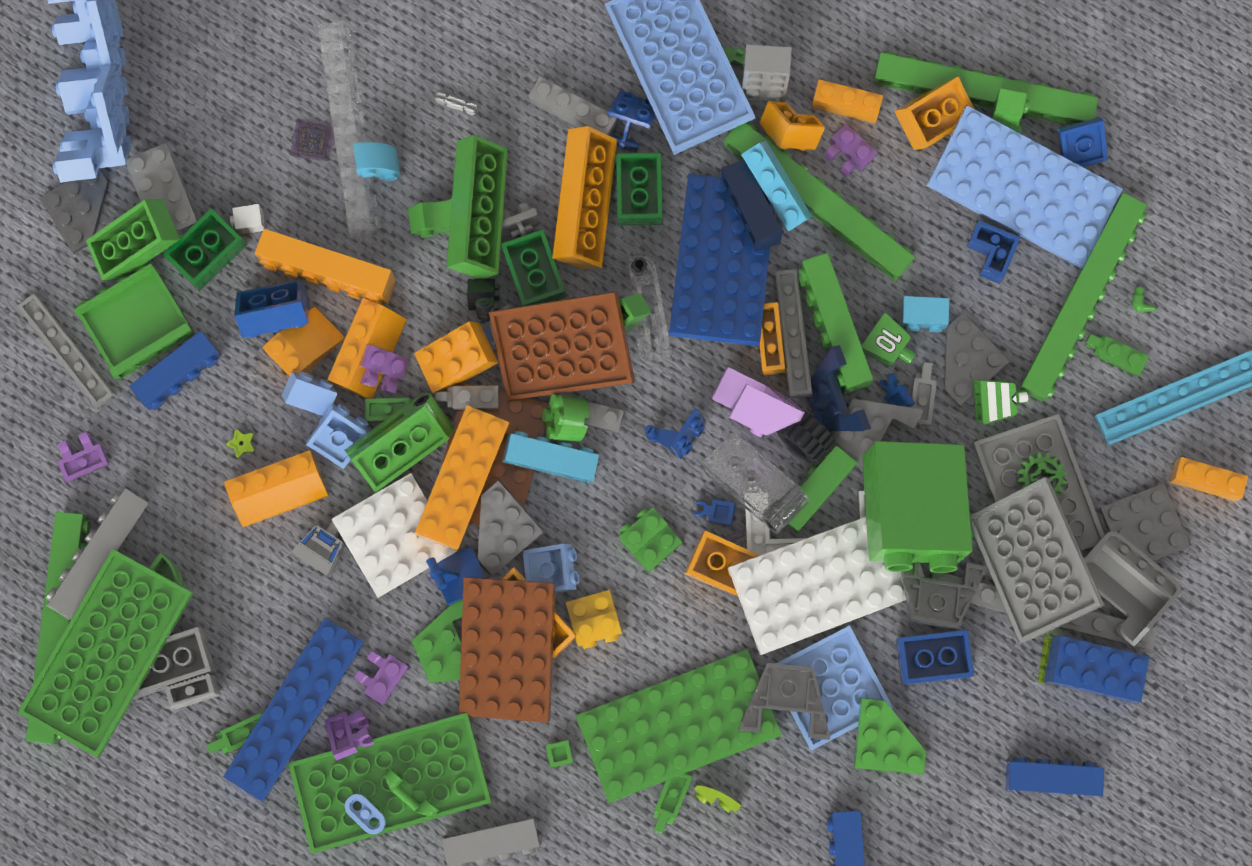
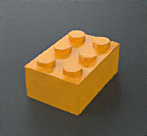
(456, 357)

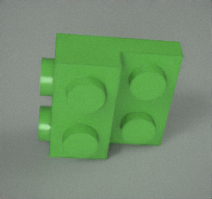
(649, 539)

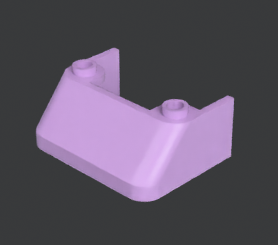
(755, 403)

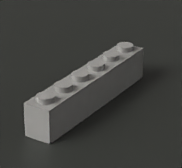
(87, 563)

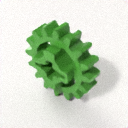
(1041, 468)

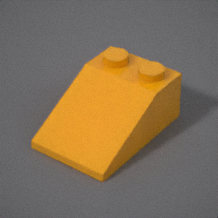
(933, 113)
(304, 346)
(713, 558)

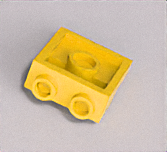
(594, 619)

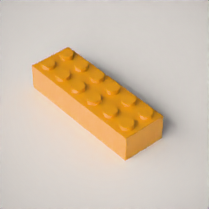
(584, 198)
(325, 267)
(461, 478)

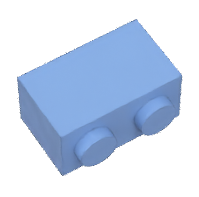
(309, 393)

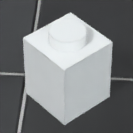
(247, 219)

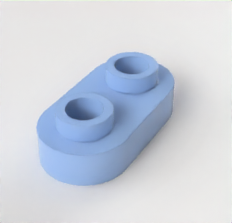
(365, 814)

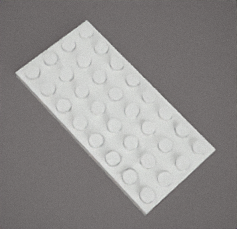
(814, 586)

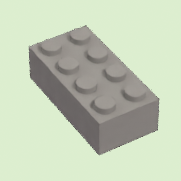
(766, 73)
(158, 177)
(180, 659)

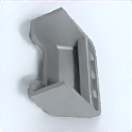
(1131, 584)

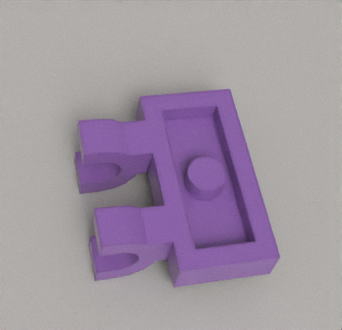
(853, 147)
(383, 362)
(84, 462)
(386, 678)
(341, 733)

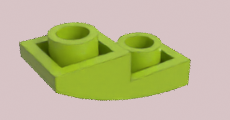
(708, 794)

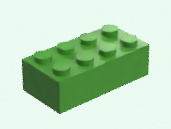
(132, 239)

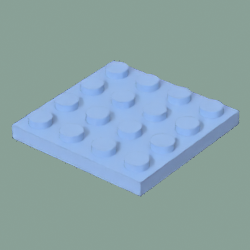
(842, 680)

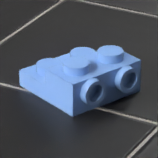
(336, 433)
(552, 565)

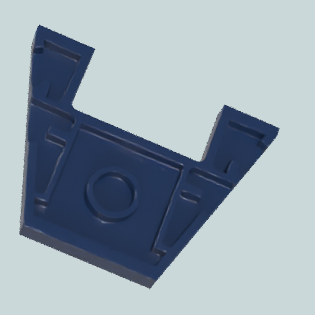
(827, 399)

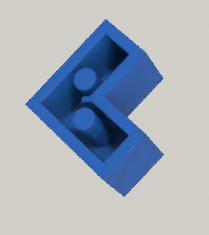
(998, 247)

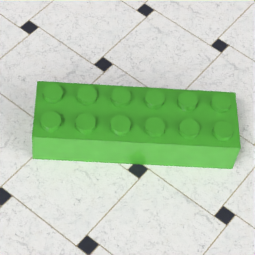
(477, 207)
(834, 321)

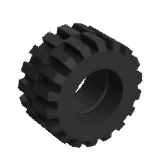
(808, 438)

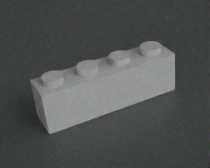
(571, 107)
(491, 842)

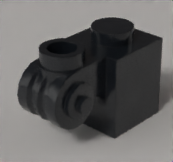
(483, 297)

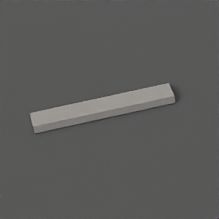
(793, 334)
(66, 350)

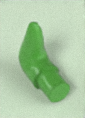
(1138, 303)

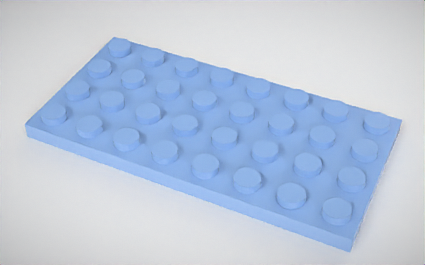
(681, 69)
(1024, 187)

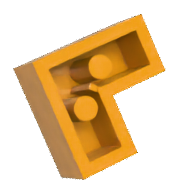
(789, 128)

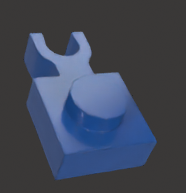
(897, 393)
(719, 512)

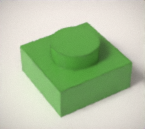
(559, 754)

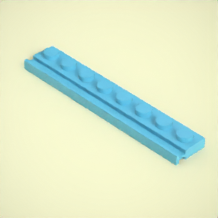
(1176, 399)

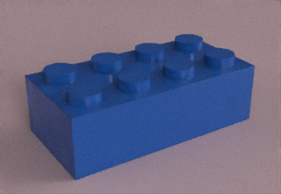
(1096, 669)

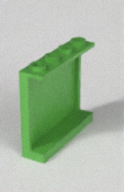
(134, 321)

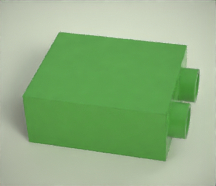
(917, 505)

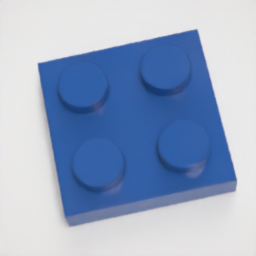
(1084, 142)

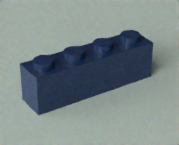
(751, 206)

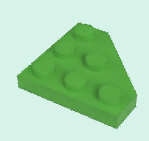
(885, 741)

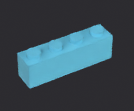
(777, 185)
(550, 458)

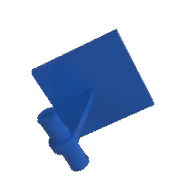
(632, 110)
(678, 441)
(451, 572)

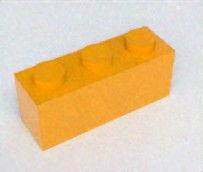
(847, 101)
(772, 341)
(1208, 479)

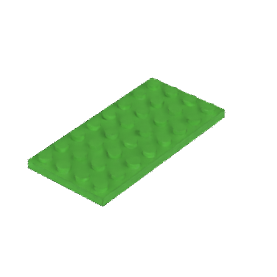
(105, 653)
(674, 726)
(433, 760)

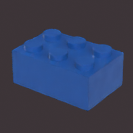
(272, 308)
(934, 657)

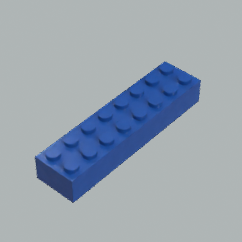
(294, 709)

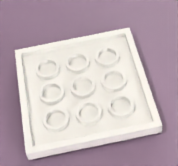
(383, 535)

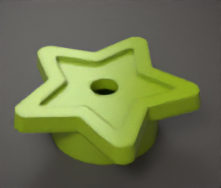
(240, 449)

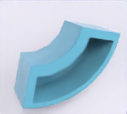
(376, 160)

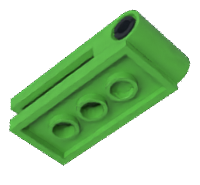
(417, 431)

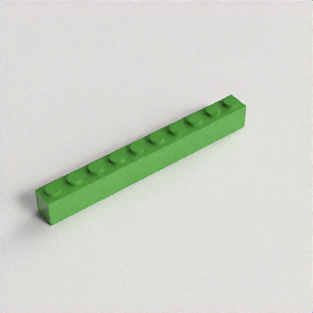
(982, 89)
(830, 207)
(1082, 298)
(67, 537)

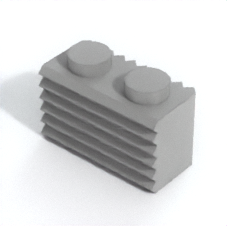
(192, 691)

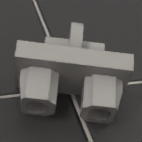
(520, 223)

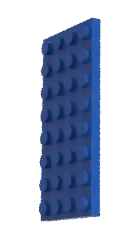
(718, 270)

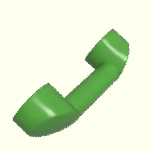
(394, 780)

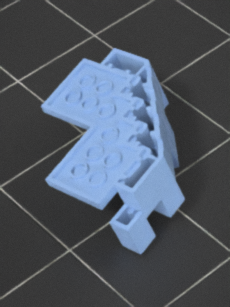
(93, 90)

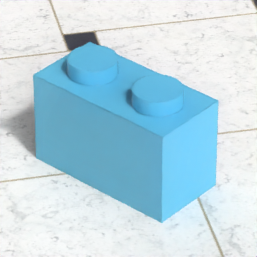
(924, 313)

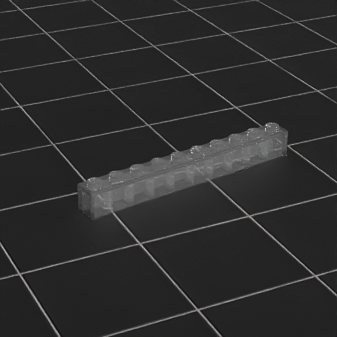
(347, 128)

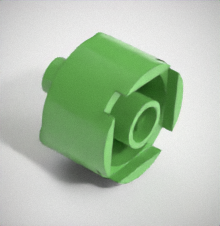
(566, 418)

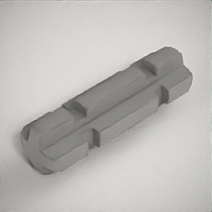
(456, 102)

